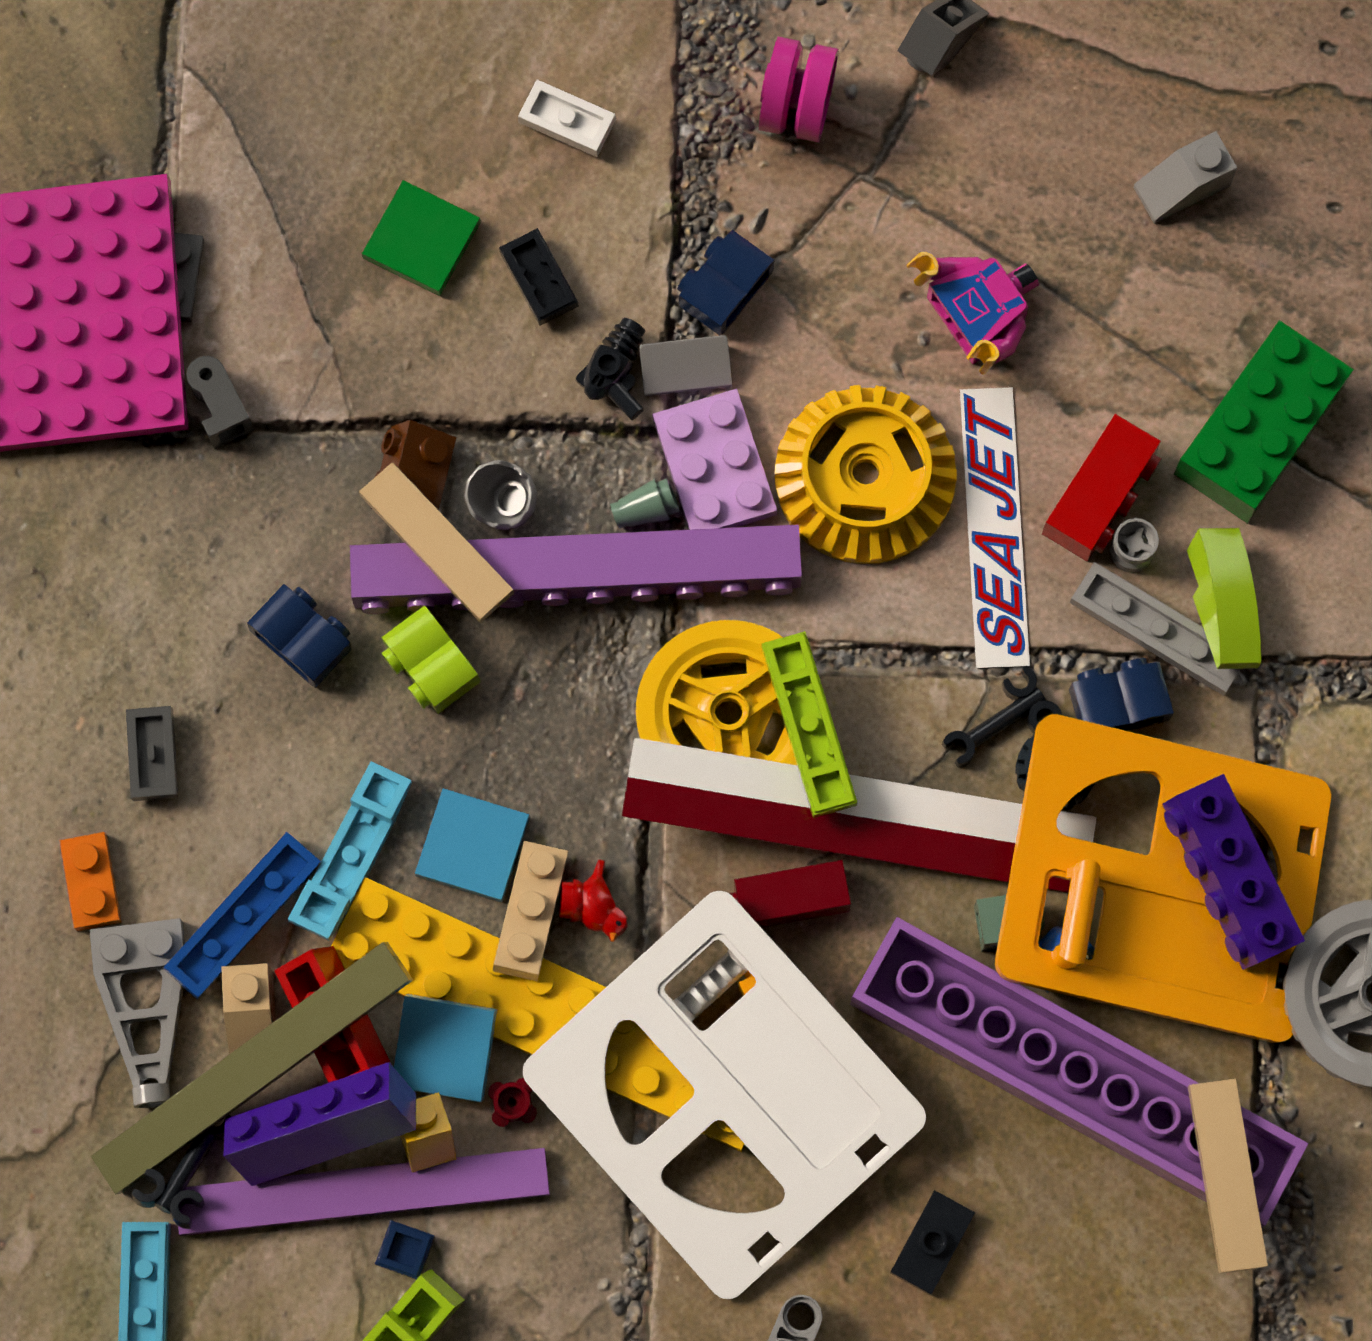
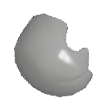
(501, 495)

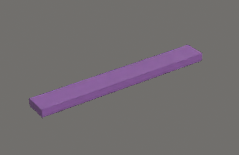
(368, 1191)

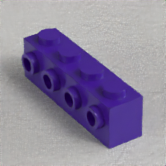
(1232, 872)
(320, 1124)

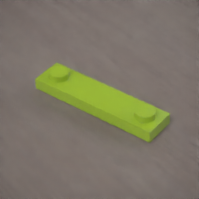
(809, 724)

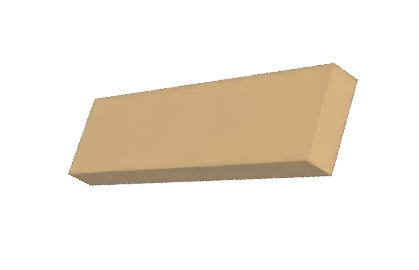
(436, 542)
(1227, 1176)

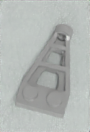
(134, 950)

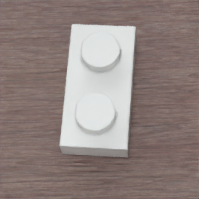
(566, 118)

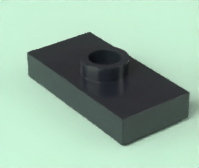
(538, 277)
(932, 1242)

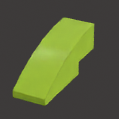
(1226, 597)
(418, 1312)

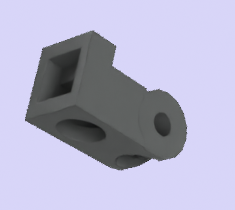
(214, 388)

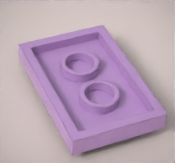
(714, 462)

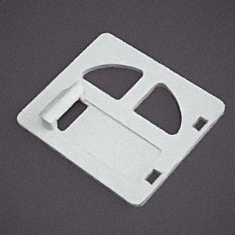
(770, 1068)

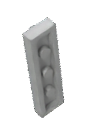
(1151, 625)

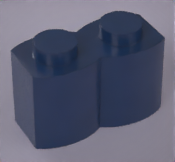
(725, 282)
(300, 634)
(1123, 698)

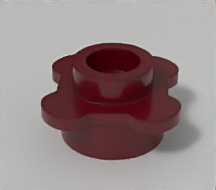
(505, 1114)

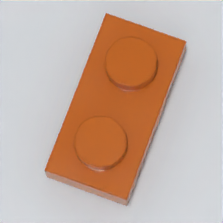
(90, 881)

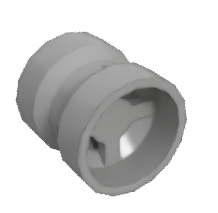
(1137, 536)

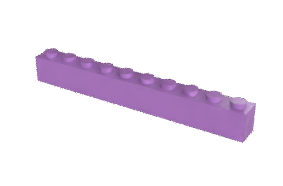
(592, 567)

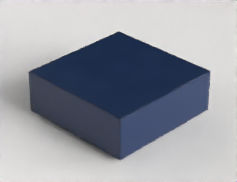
(404, 1250)

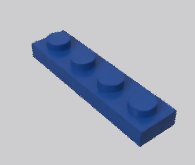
(242, 915)

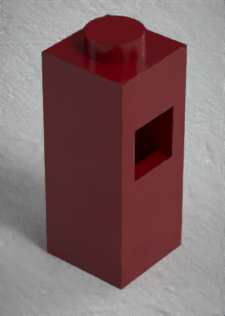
(794, 894)

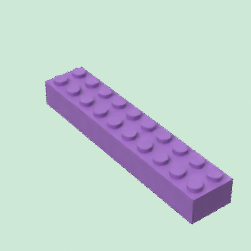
(1057, 1062)

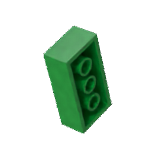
(1263, 421)

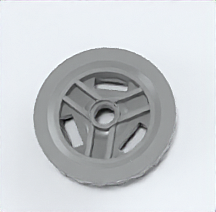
(1326, 1014)

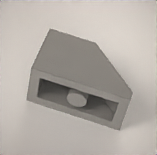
(1186, 177)

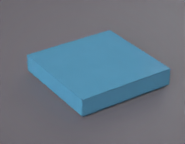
(472, 845)
(445, 1046)

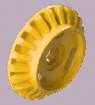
(815, 492)
(676, 692)

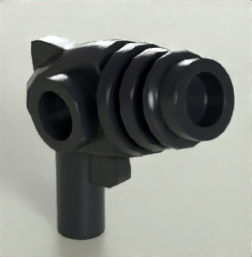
(610, 368)

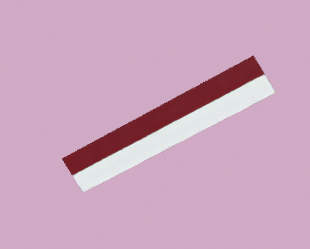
(888, 824)

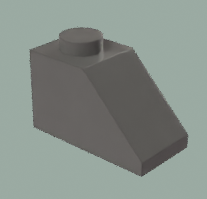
(941, 33)

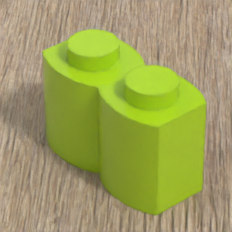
(430, 660)

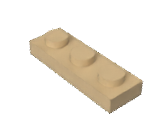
(530, 911)

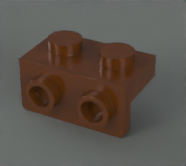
(420, 455)

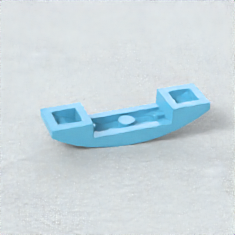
(351, 852)

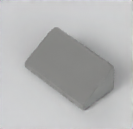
(685, 365)

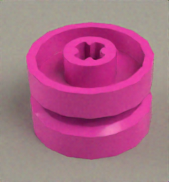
(798, 89)

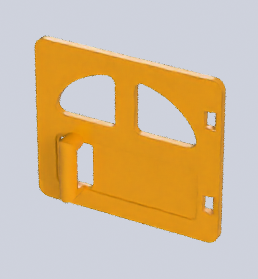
(1154, 933)

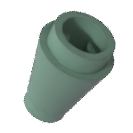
(646, 505)

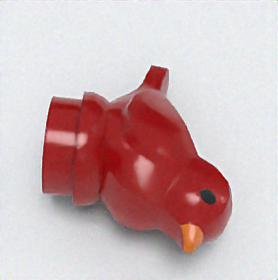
(592, 904)

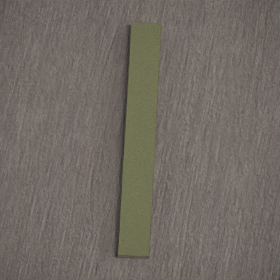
(252, 1067)

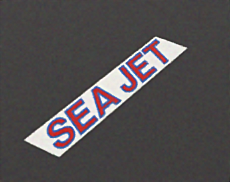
(994, 528)

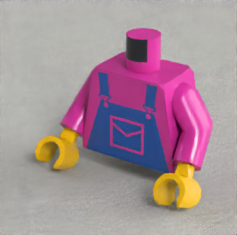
(978, 303)

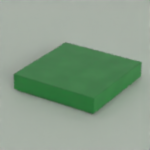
(421, 238)

